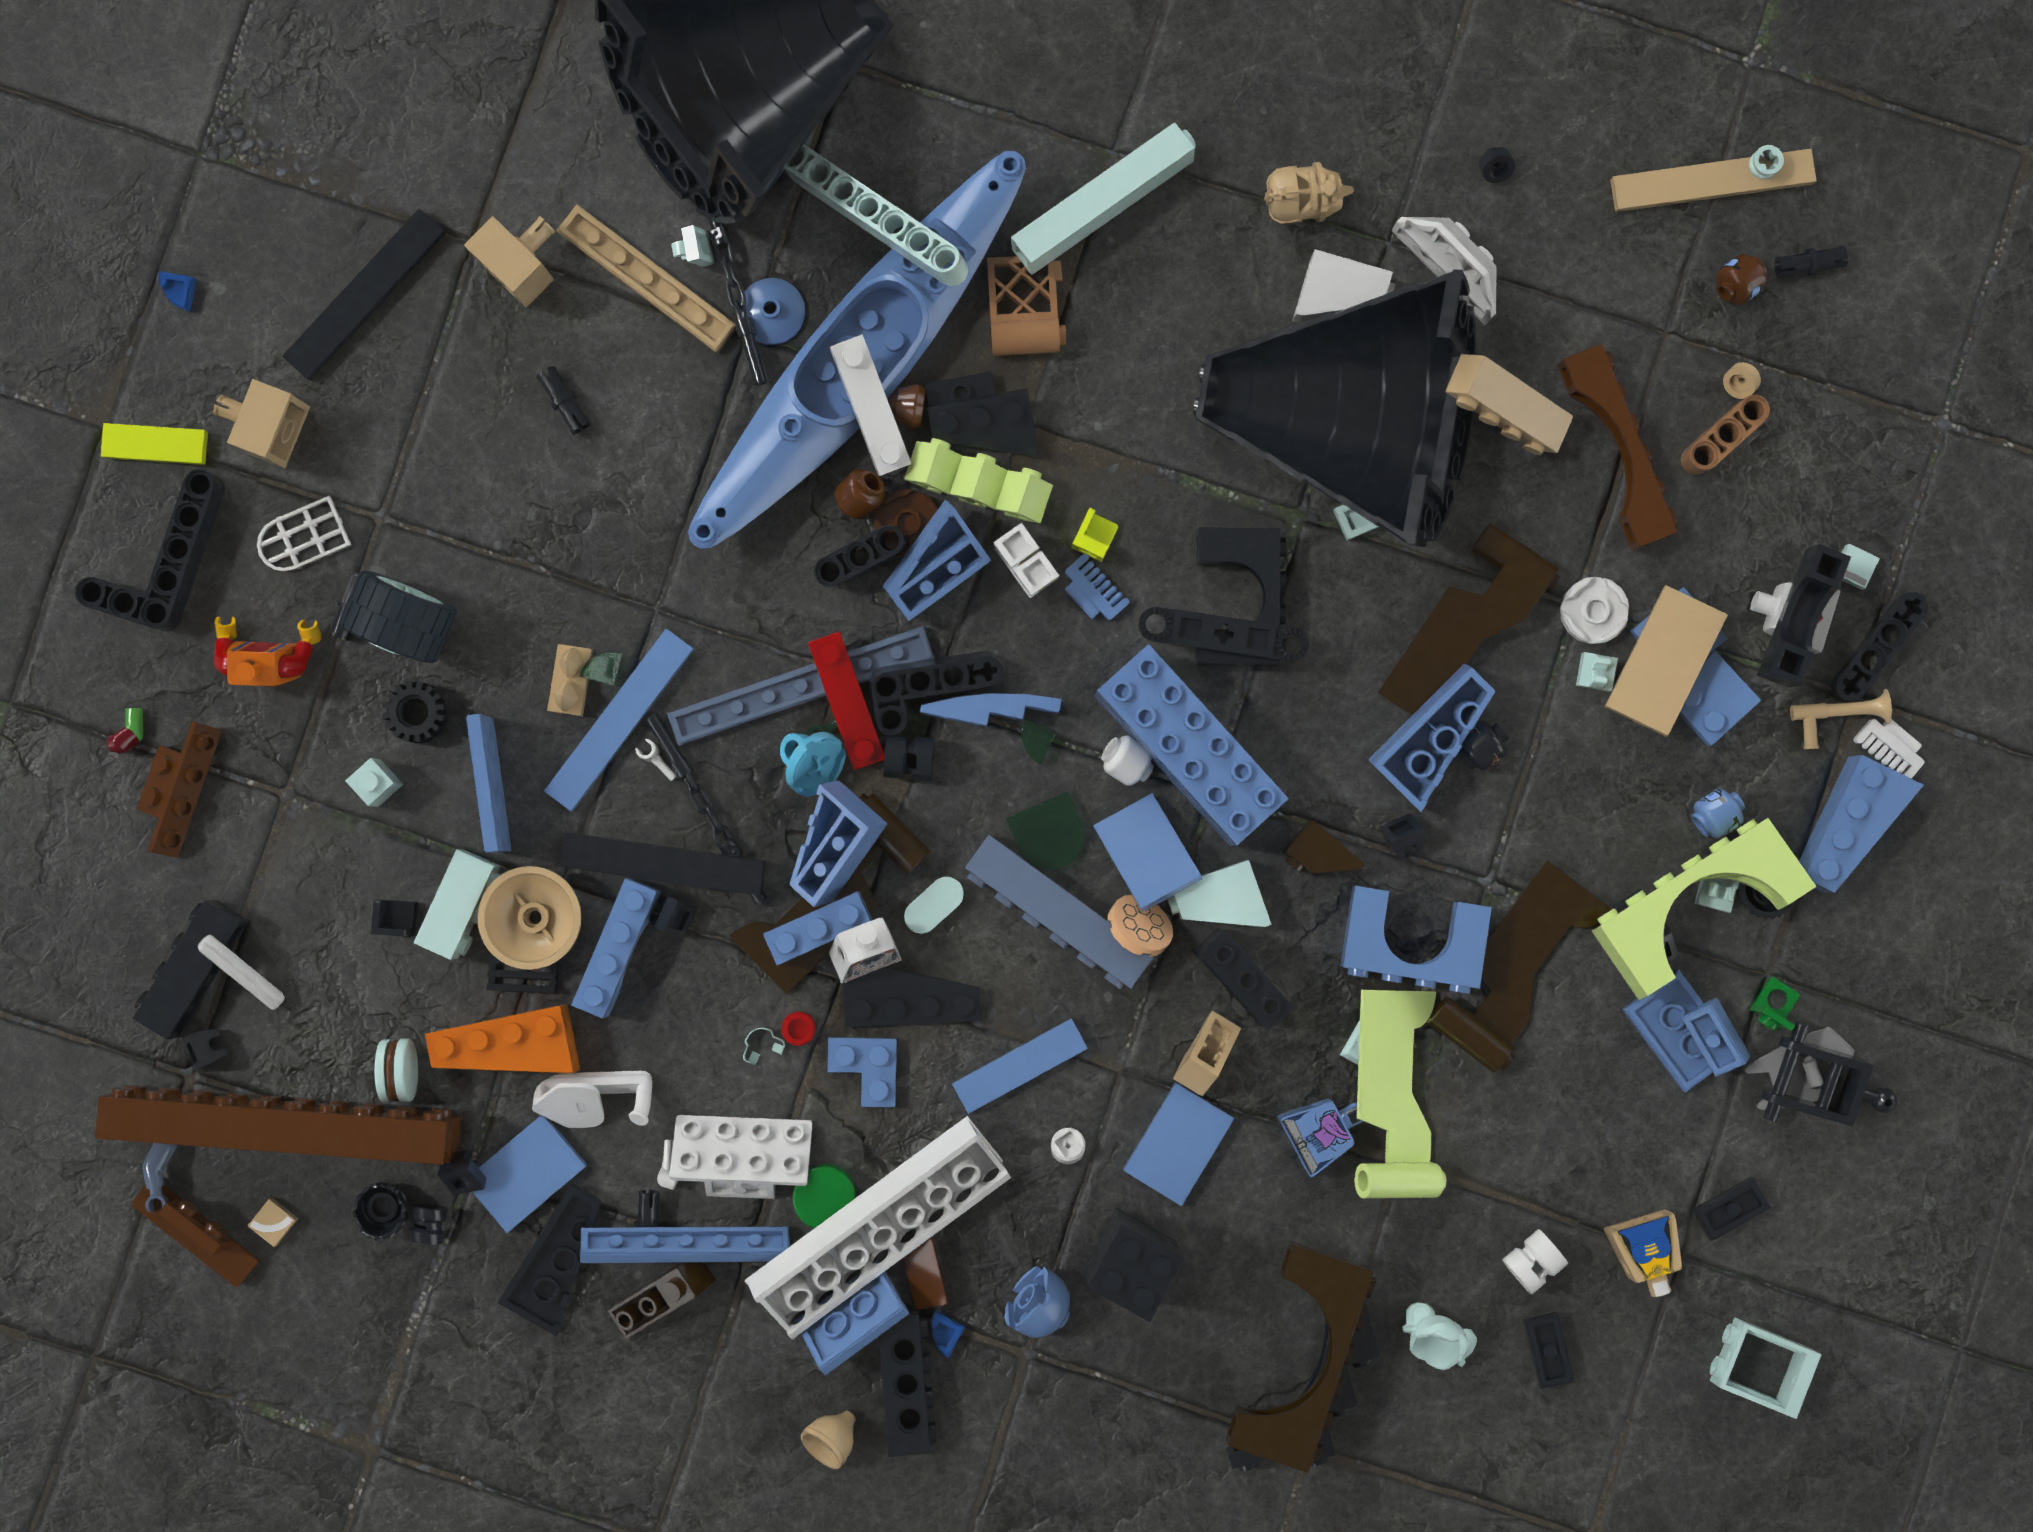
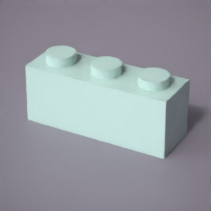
(456, 905)

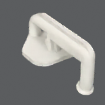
(576, 1097)

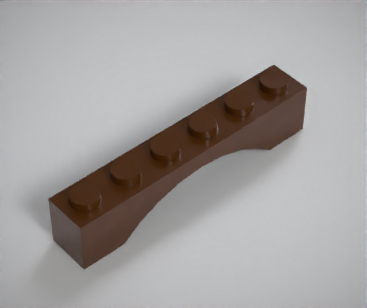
(1591, 381)

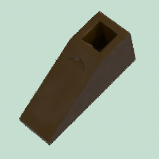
(661, 1296)

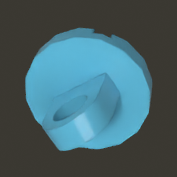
(813, 761)

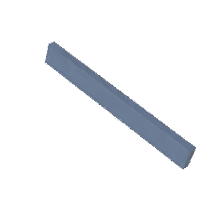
(790, 688)

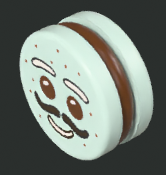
(396, 1070)

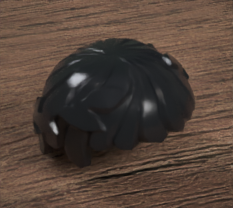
(380, 1211)

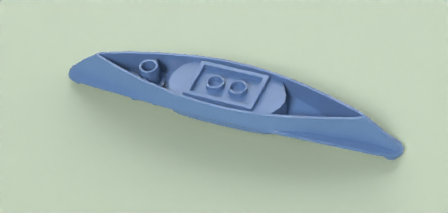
(899, 316)

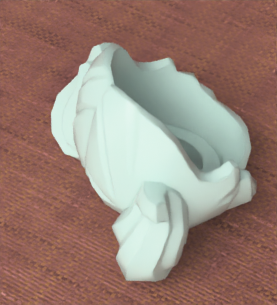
(1437, 1337)

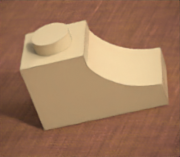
(1207, 1054)

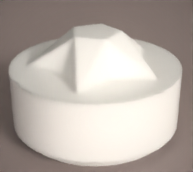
(1068, 1145)

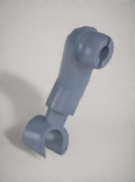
(152, 1170)

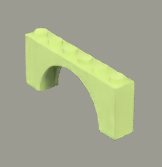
(1636, 934)

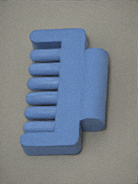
(1087, 595)

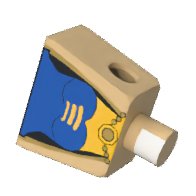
(1648, 1249)

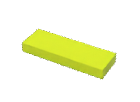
(154, 444)

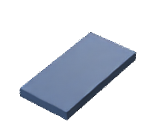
(488, 783)

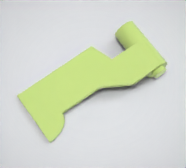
(1387, 1096)

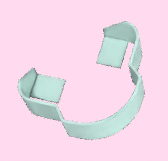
(754, 1056)

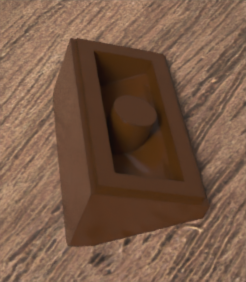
(925, 1276)

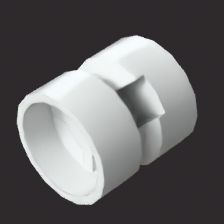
(1547, 1257)

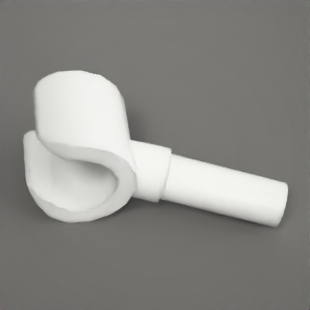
(656, 759)
(663, 1176)

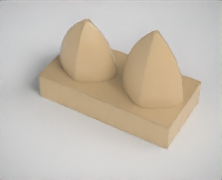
(567, 688)

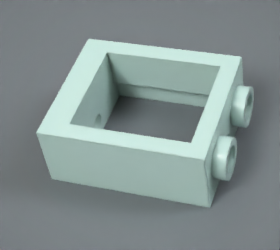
(1796, 1378)

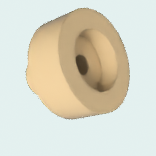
(1741, 380)

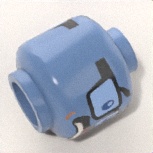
(1718, 813)

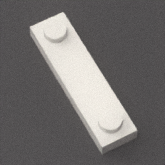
(870, 405)

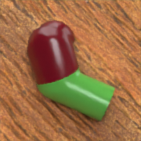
(130, 734)

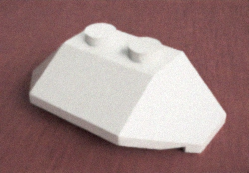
(1447, 247)

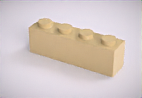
(1508, 404)

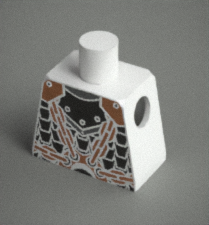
(864, 950)

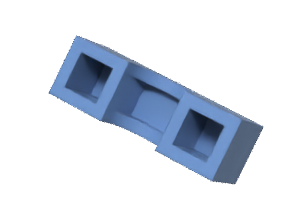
(816, 928)

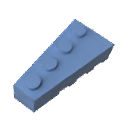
(1432, 736)
(1854, 819)

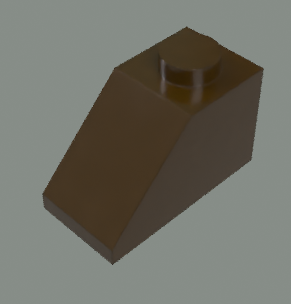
(1319, 852)

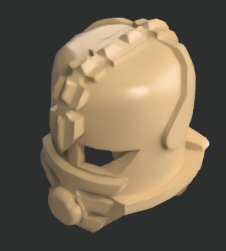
(1304, 193)

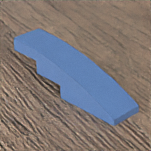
(977, 708)

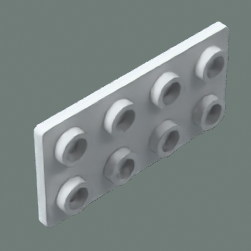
(741, 1154)

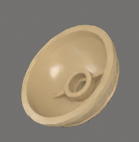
(507, 924)

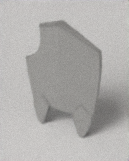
(1809, 1070)

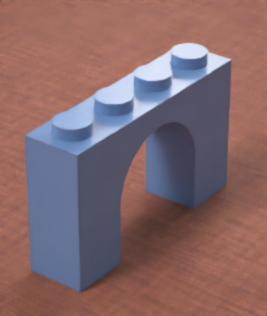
(1457, 964)

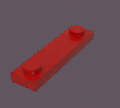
(846, 700)

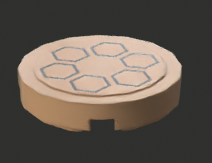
(1138, 930)

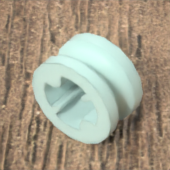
(1772, 153)

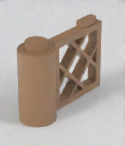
(1028, 331)

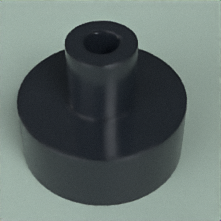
(1497, 164)

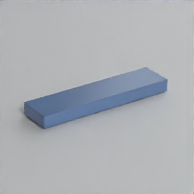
(1019, 1065)

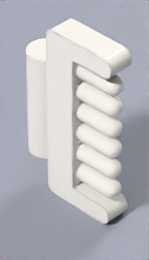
(1893, 739)

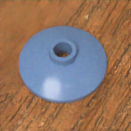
(785, 321)

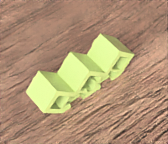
(978, 481)

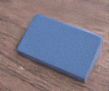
(1716, 1037)

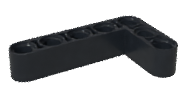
(167, 562)

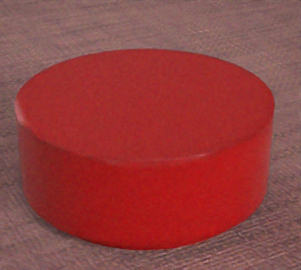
(798, 1028)

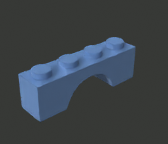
(615, 946)

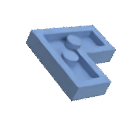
(874, 1059)

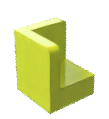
(1094, 536)

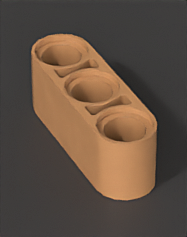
(1739, 428)

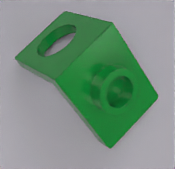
(1774, 1018)

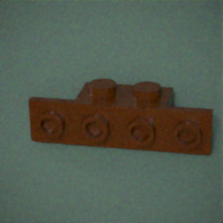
(176, 786)
(198, 1235)

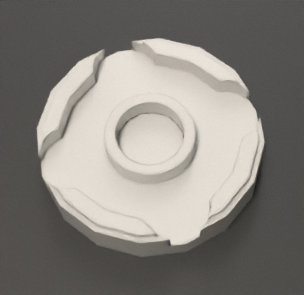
(1594, 610)

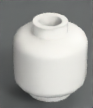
(1127, 760)

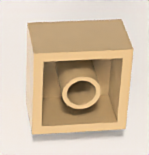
(513, 258)
(264, 422)

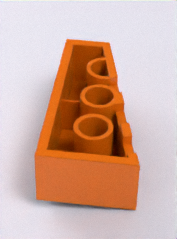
(517, 1042)

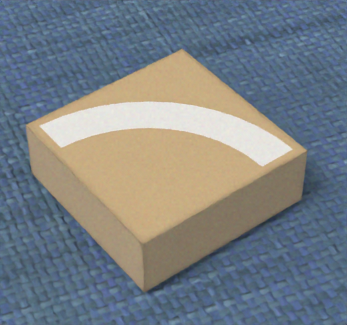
(273, 1222)

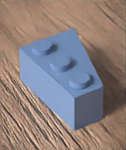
(935, 563)
(835, 844)

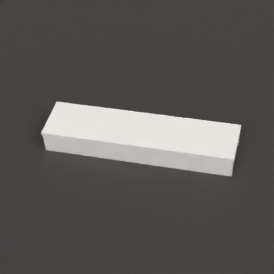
(878, 1223)

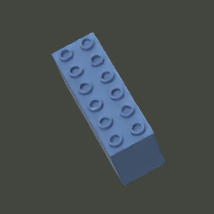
(1190, 746)

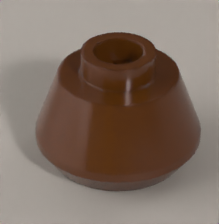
(909, 406)

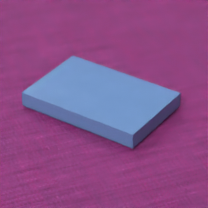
(1147, 852)
(1665, 1032)
(1178, 1144)
(527, 1172)
(854, 1322)

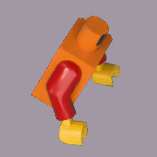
(262, 661)

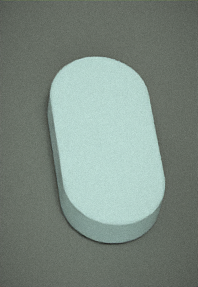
(933, 905)

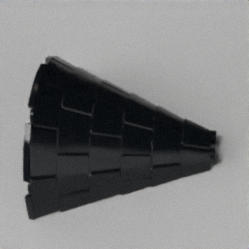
(732, 85)
(1357, 403)

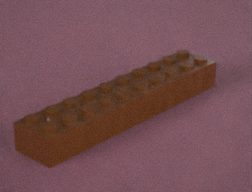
(278, 1125)

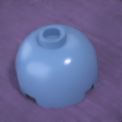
(1040, 1305)

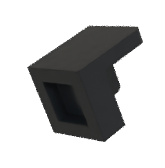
(394, 917)

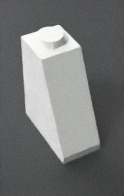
(1337, 284)

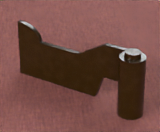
(1468, 618)
(894, 840)
(1511, 959)

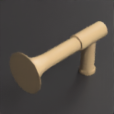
(1810, 712)

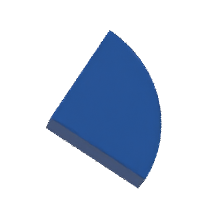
(178, 289)
(945, 1332)

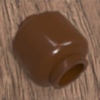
(860, 494)

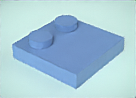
(1717, 700)

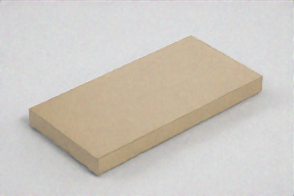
(1666, 660)

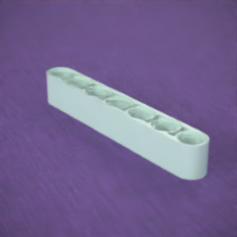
(883, 222)

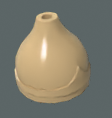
(830, 1438)

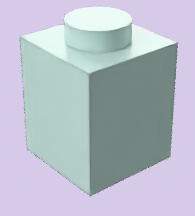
(374, 782)

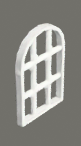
(285, 535)

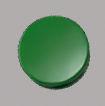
(825, 1194)

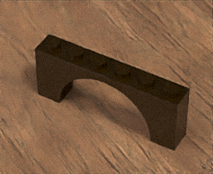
(1293, 1430)

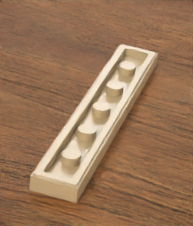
(1708, 181)
(647, 279)

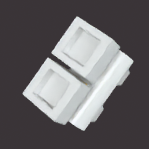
(1025, 561)

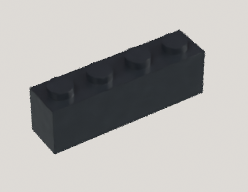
(188, 972)

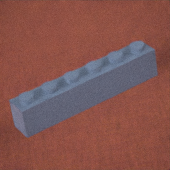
(1055, 909)

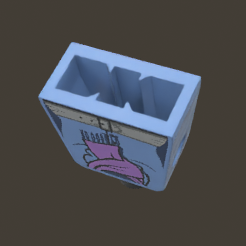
(1319, 1132)

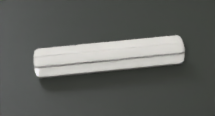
(241, 972)

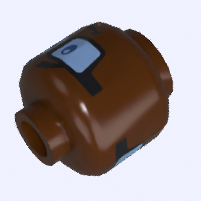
(1741, 279)

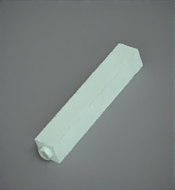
(1103, 198)

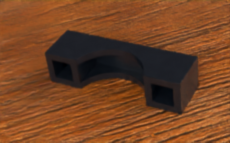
(1812, 588)

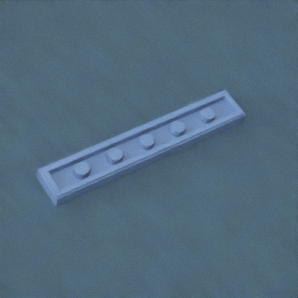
(619, 720)
(682, 1244)

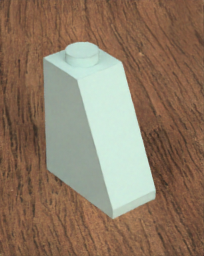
(1223, 897)

